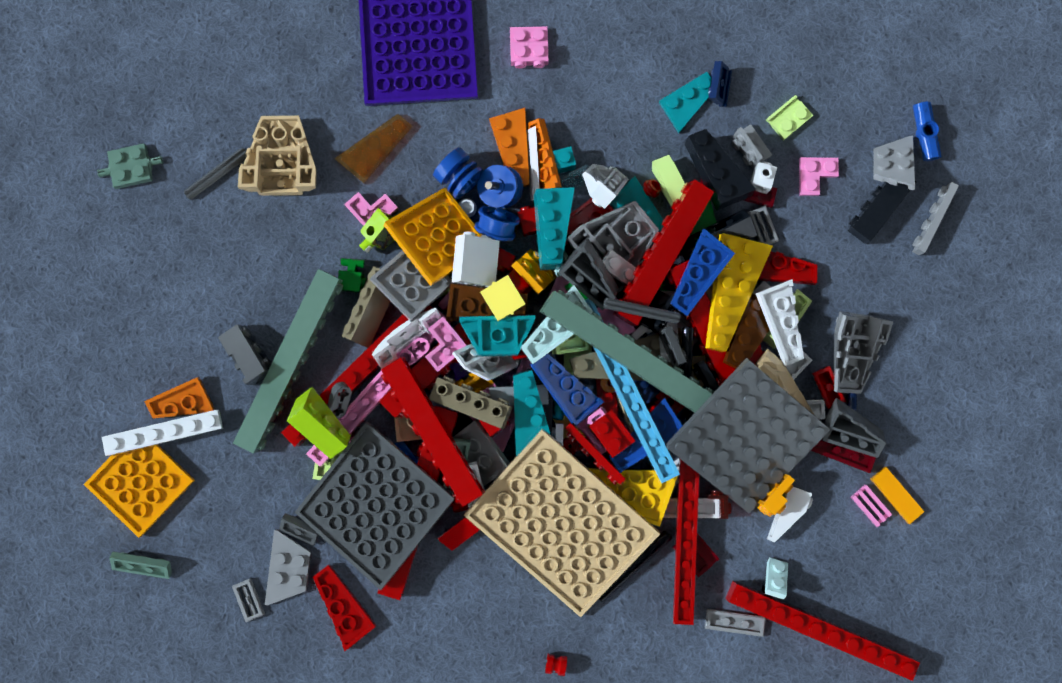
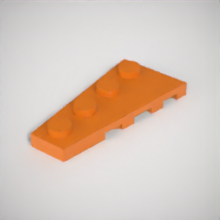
(511, 140)
(546, 162)

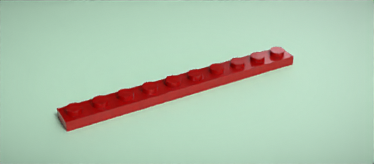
(686, 545)

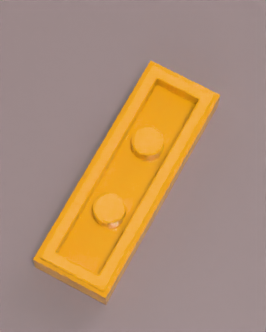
(897, 495)

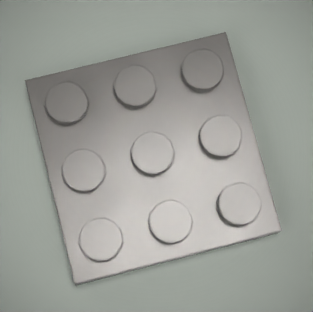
(407, 287)

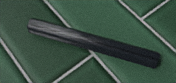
(652, 549)

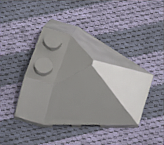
(623, 230)
(855, 348)

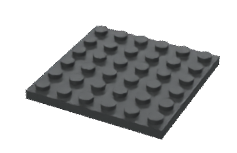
(747, 436)
(374, 505)

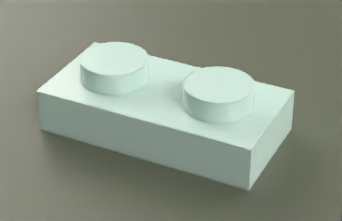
(776, 578)

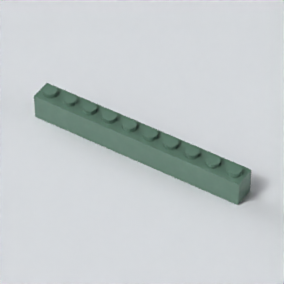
(624, 351)
(287, 362)

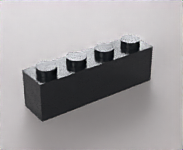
(877, 211)
(738, 225)

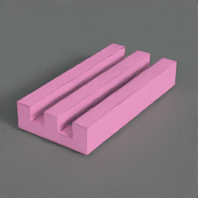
(882, 518)

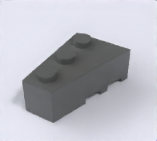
(245, 354)

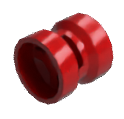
(557, 665)

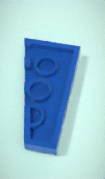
(703, 267)
(567, 391)
(667, 425)

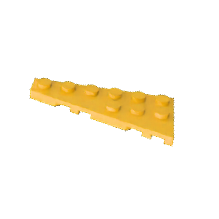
(734, 288)
(642, 492)

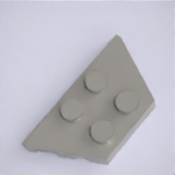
(895, 163)
(287, 569)

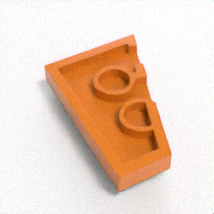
(181, 400)

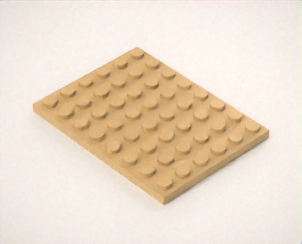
(561, 523)

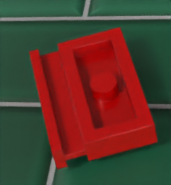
(612, 433)

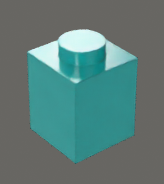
(564, 159)

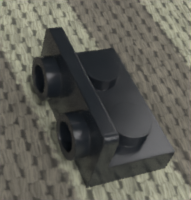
(662, 301)

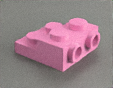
(529, 46)

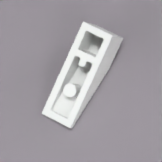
(796, 506)

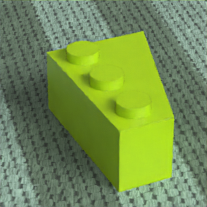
(318, 423)

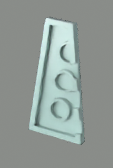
(549, 333)

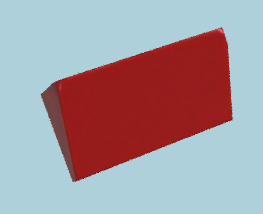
(825, 381)
(458, 534)

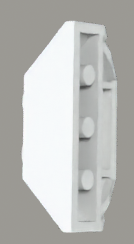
(603, 183)
(484, 367)

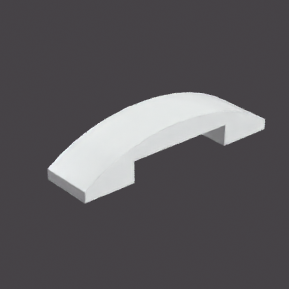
(403, 336)

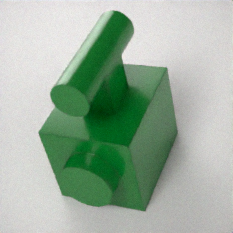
(352, 280)

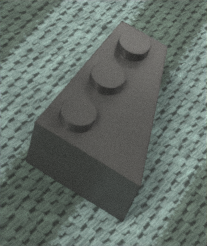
(589, 274)
(853, 430)

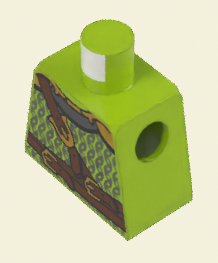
(375, 232)

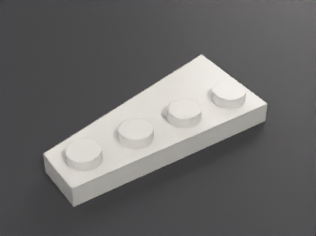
(782, 320)

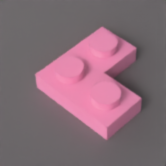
(812, 170)
(363, 210)
(448, 343)

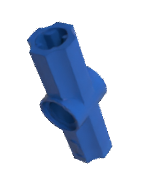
(925, 119)

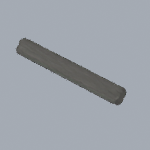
(215, 174)
(641, 310)

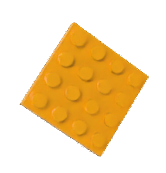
(429, 233)
(139, 486)

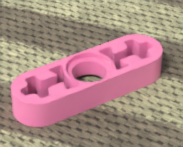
(414, 346)

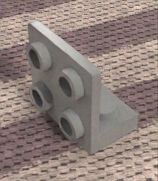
(750, 146)

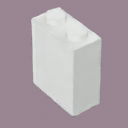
(475, 260)

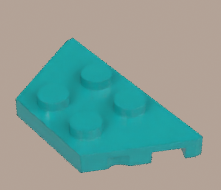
(497, 337)

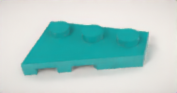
(686, 101)

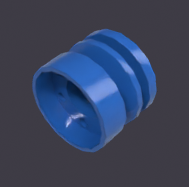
(454, 170)

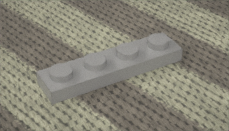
(937, 212)

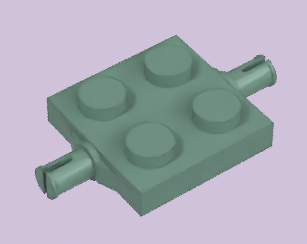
(130, 166)

